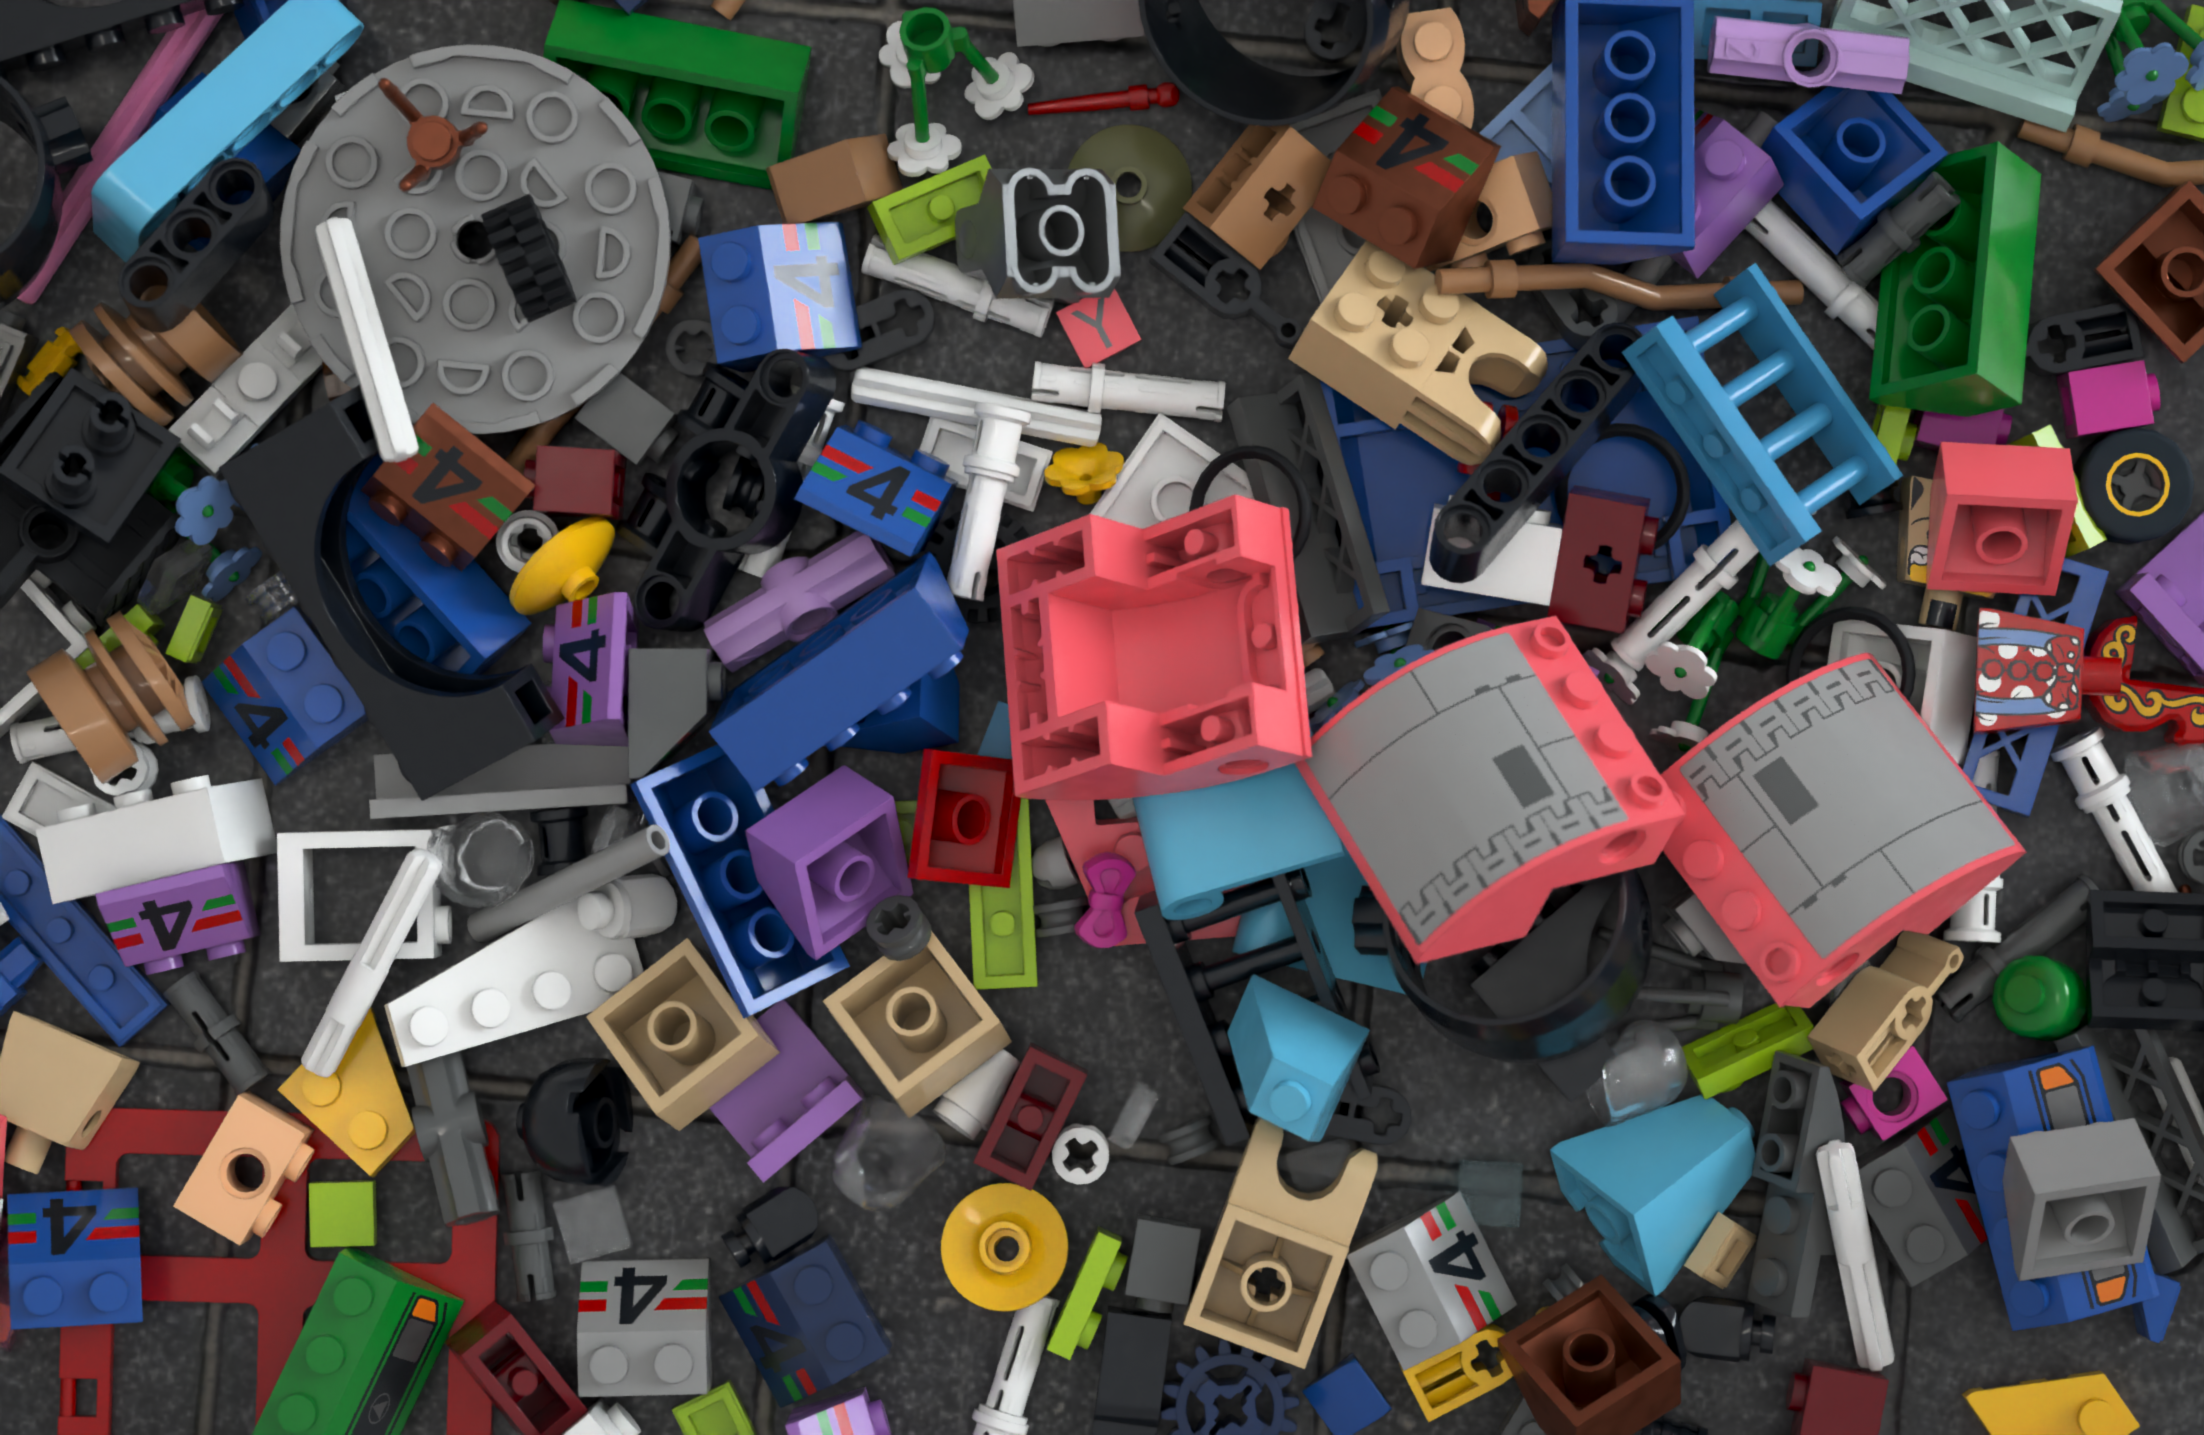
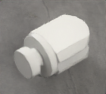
(629, 907)

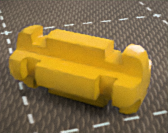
(51, 358)

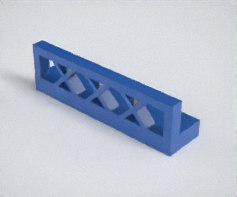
(2041, 739)

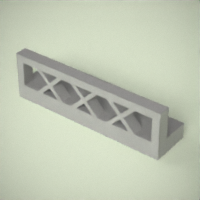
(523, 780)

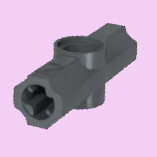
(453, 1139)

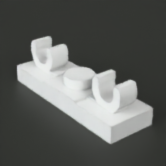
(248, 394)

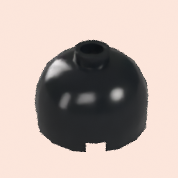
(576, 1121)

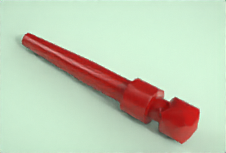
(1136, 97)

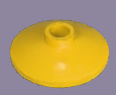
(563, 567)
(979, 1226)

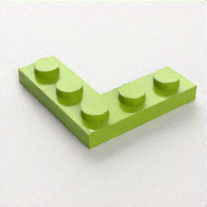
(999, 917)

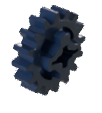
(1208, 1388)

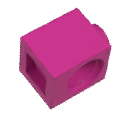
(2108, 399)
(1920, 1096)

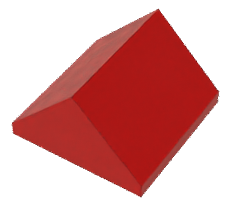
(965, 820)

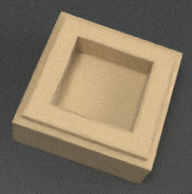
(1721, 1251)

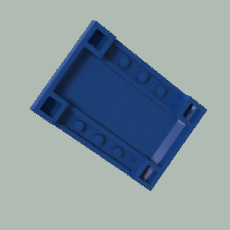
(1403, 475)

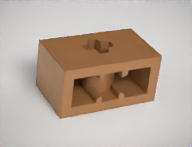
(1260, 191)

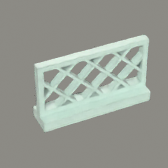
(1986, 72)

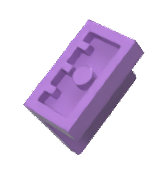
(2170, 597)
(788, 1097)

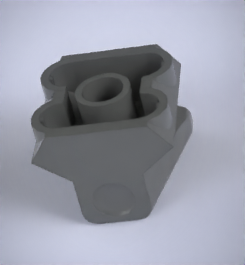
(1042, 234)

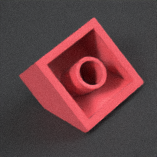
(2000, 518)

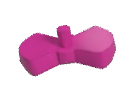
(1103, 922)

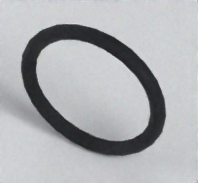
(1277, 460)
(1675, 462)
(1861, 614)

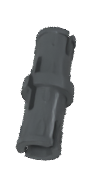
(1898, 229)
(216, 1033)
(529, 1235)

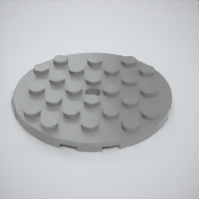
(454, 317)

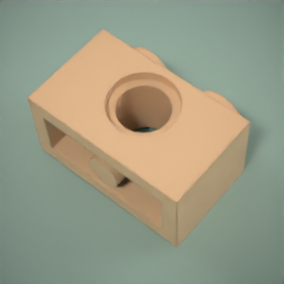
(1520, 210)
(216, 1194)

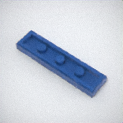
(74, 944)

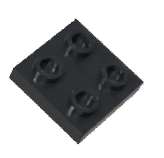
(89, 457)

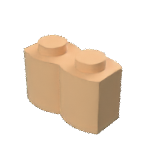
(1431, 61)

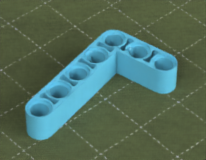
(218, 118)

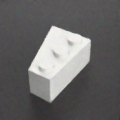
(155, 837)

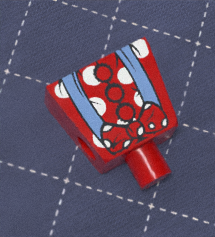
(2034, 673)

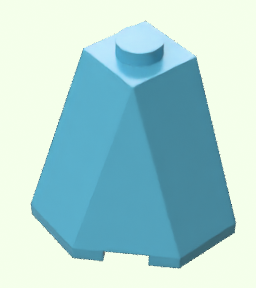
(1292, 1057)
(1657, 1182)

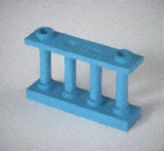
(1722, 440)

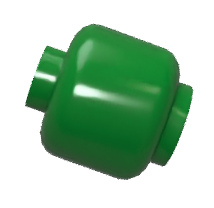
(2039, 998)

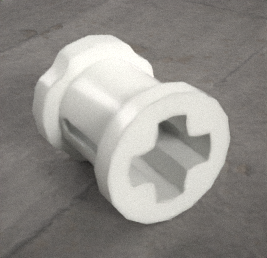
(145, 775)
(1077, 1172)

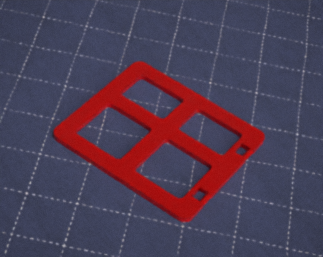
(277, 1281)

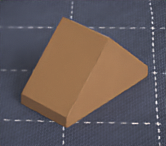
(834, 179)

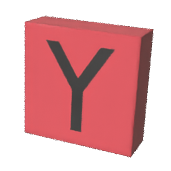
(1098, 328)

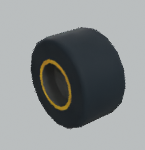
(2154, 489)

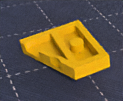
(359, 1102)
(2060, 1406)

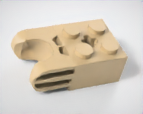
(1415, 352)
(1282, 1230)

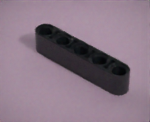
(1532, 478)

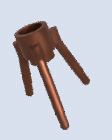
(431, 139)

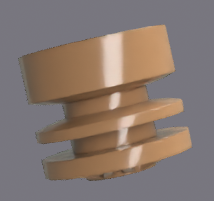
(147, 362)
(112, 697)

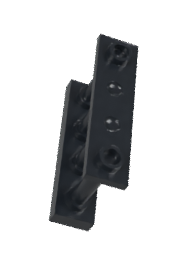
(1192, 984)

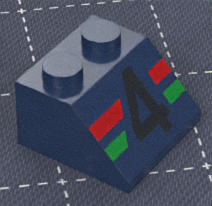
(806, 1322)

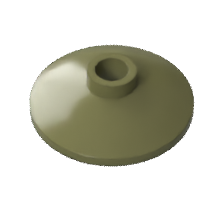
(1162, 175)

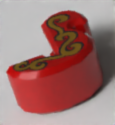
(2142, 703)

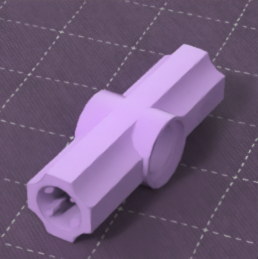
(1848, 60)
(798, 599)

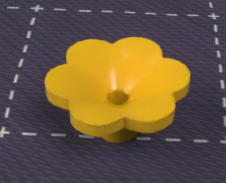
(1084, 471)

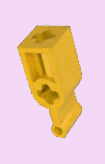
(1451, 1379)

